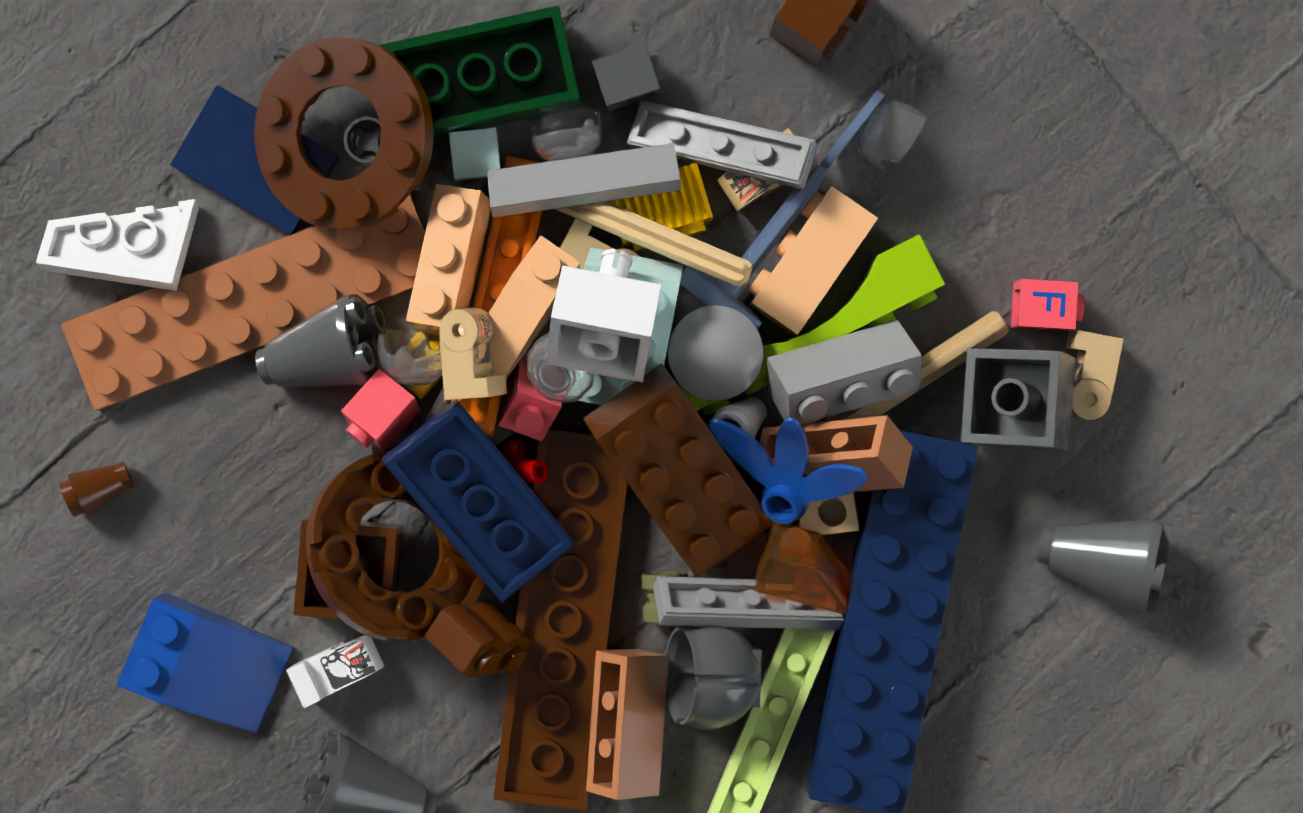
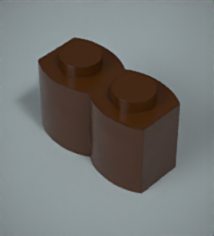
(478, 639)

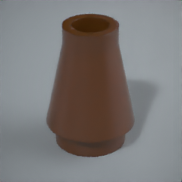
(94, 488)

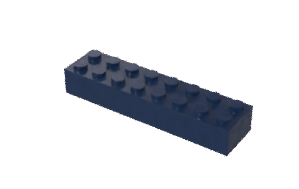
(891, 631)

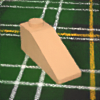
(526, 304)

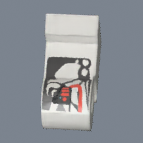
(334, 669)

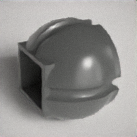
(711, 676)

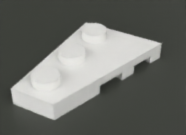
(123, 248)

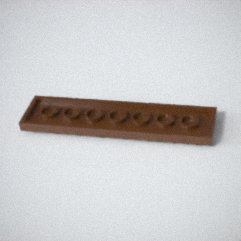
(567, 620)

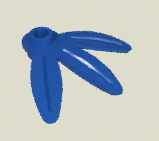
(786, 485)

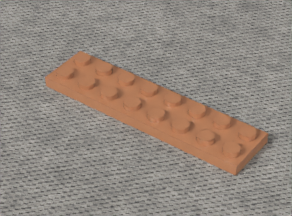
(239, 305)

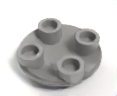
(715, 352)

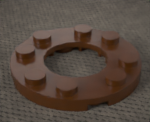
(403, 145)
(337, 569)

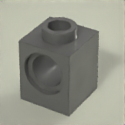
(628, 77)

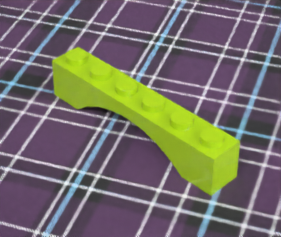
(892, 280)

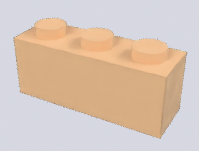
(449, 256)
(811, 259)

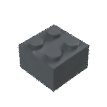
(1018, 399)

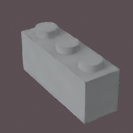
(844, 373)

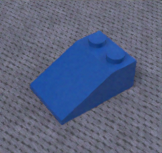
(204, 663)

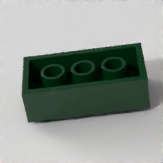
(493, 71)

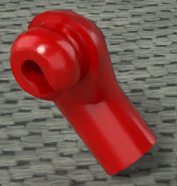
(530, 470)

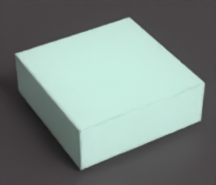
(474, 153)

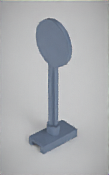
(728, 295)

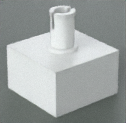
(603, 320)

